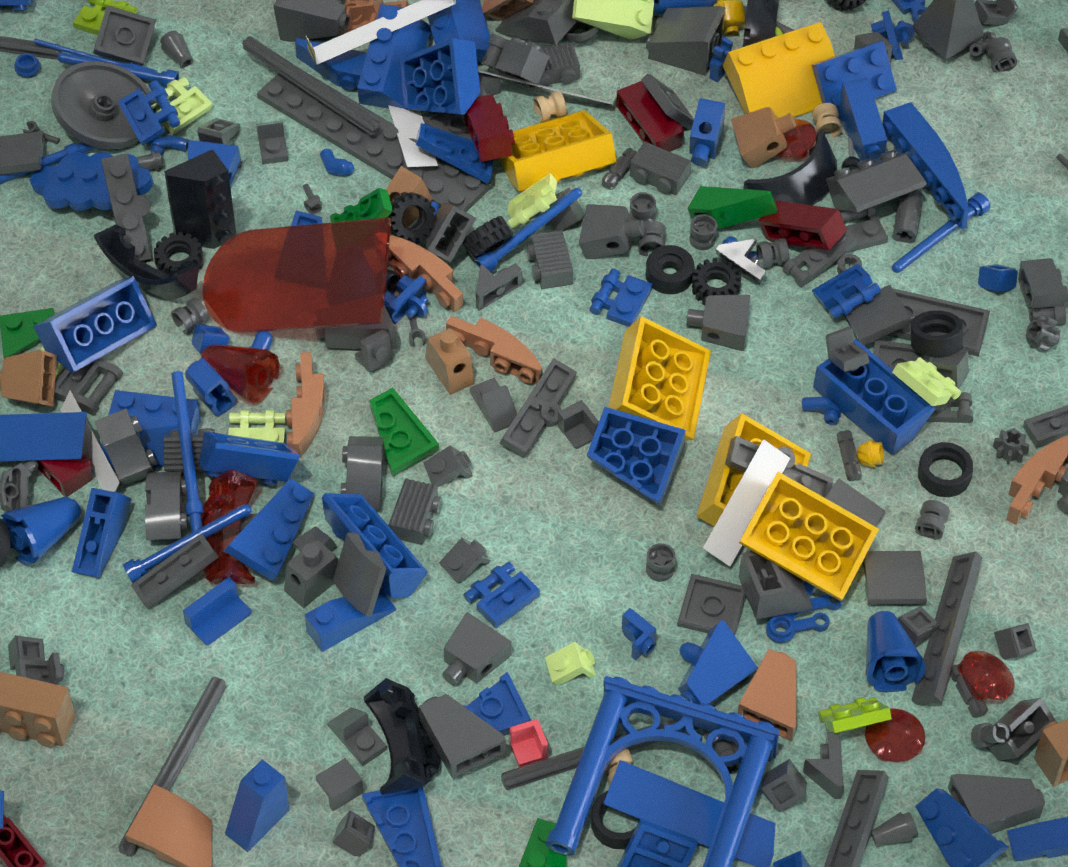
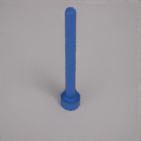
(163, 78)
(977, 204)
(491, 259)
(139, 568)

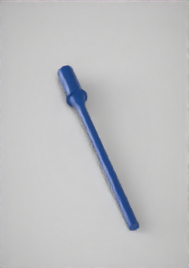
(83, 54)

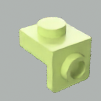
(569, 663)

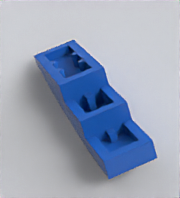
(1040, 839)

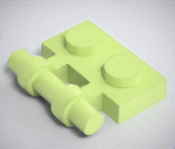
(189, 104)
(532, 201)
(927, 381)
(268, 433)

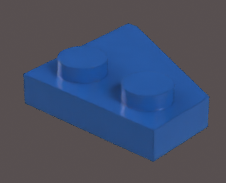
(657, 847)

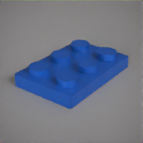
(867, 61)

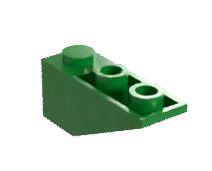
(731, 205)

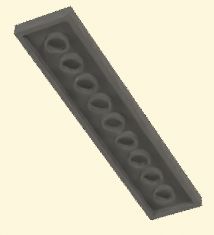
(378, 151)

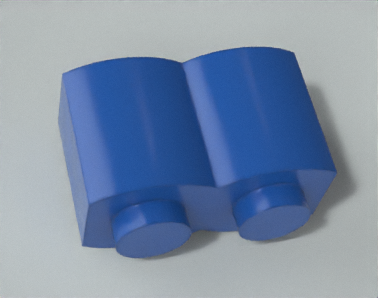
(210, 387)

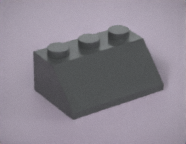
(874, 182)

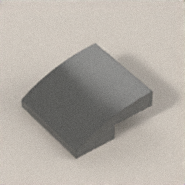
(359, 574)
(894, 577)

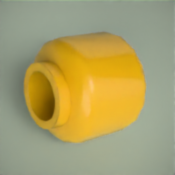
(734, 15)

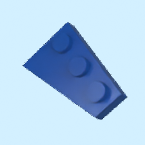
(454, 150)
(956, 833)

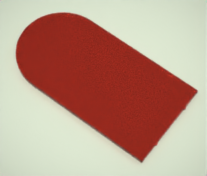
(300, 277)

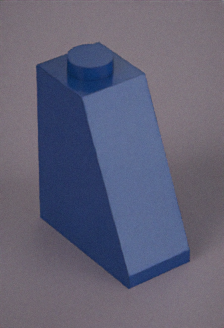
(862, 119)
(716, 666)
(257, 805)

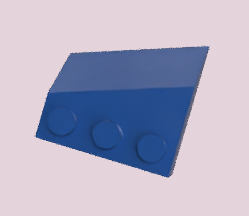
(441, 77)
(156, 418)
(638, 451)

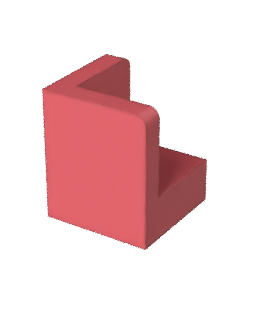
(528, 743)

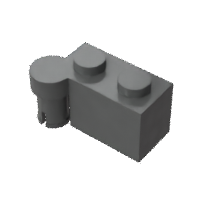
(516, 58)
(1043, 289)
(1015, 730)

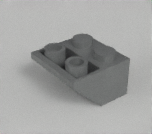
(771, 588)

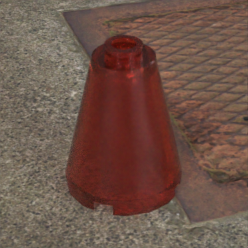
(244, 369)

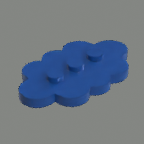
(81, 183)

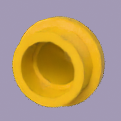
(871, 453)

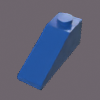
(340, 70)
(100, 531)
(340, 619)

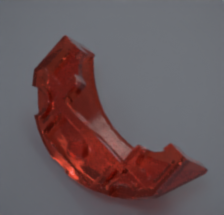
(225, 495)

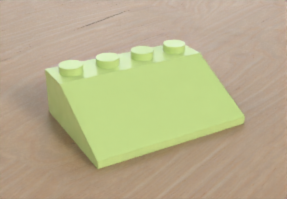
(621, 17)

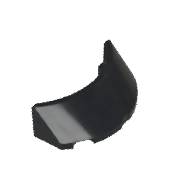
(760, 21)
(807, 182)
(151, 280)
(410, 748)

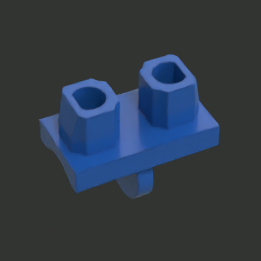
(900, 33)
(409, 302)

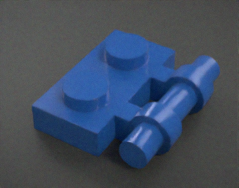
(142, 117)
(839, 288)
(628, 302)
(505, 600)

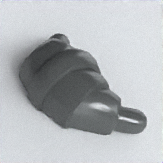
(15, 487)

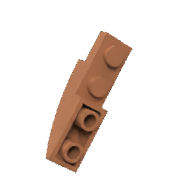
(416, 261)
(505, 350)
(307, 407)
(1038, 472)

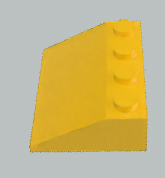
(780, 71)
(558, 147)
(660, 376)
(725, 479)
(808, 536)

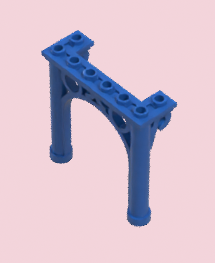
(625, 699)

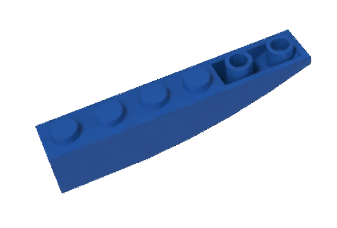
(925, 149)

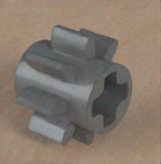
(1043, 333)
(1011, 445)

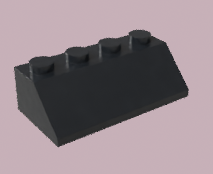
(201, 200)

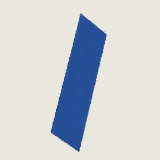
(42, 436)
(685, 811)

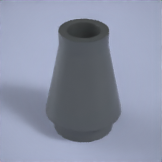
(175, 46)
(895, 830)

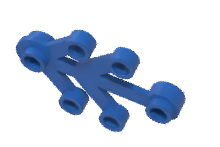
(792, 626)

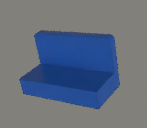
(216, 612)

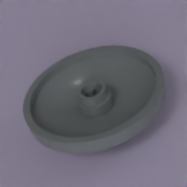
(88, 104)

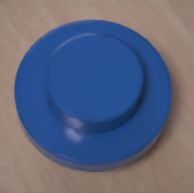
(27, 65)

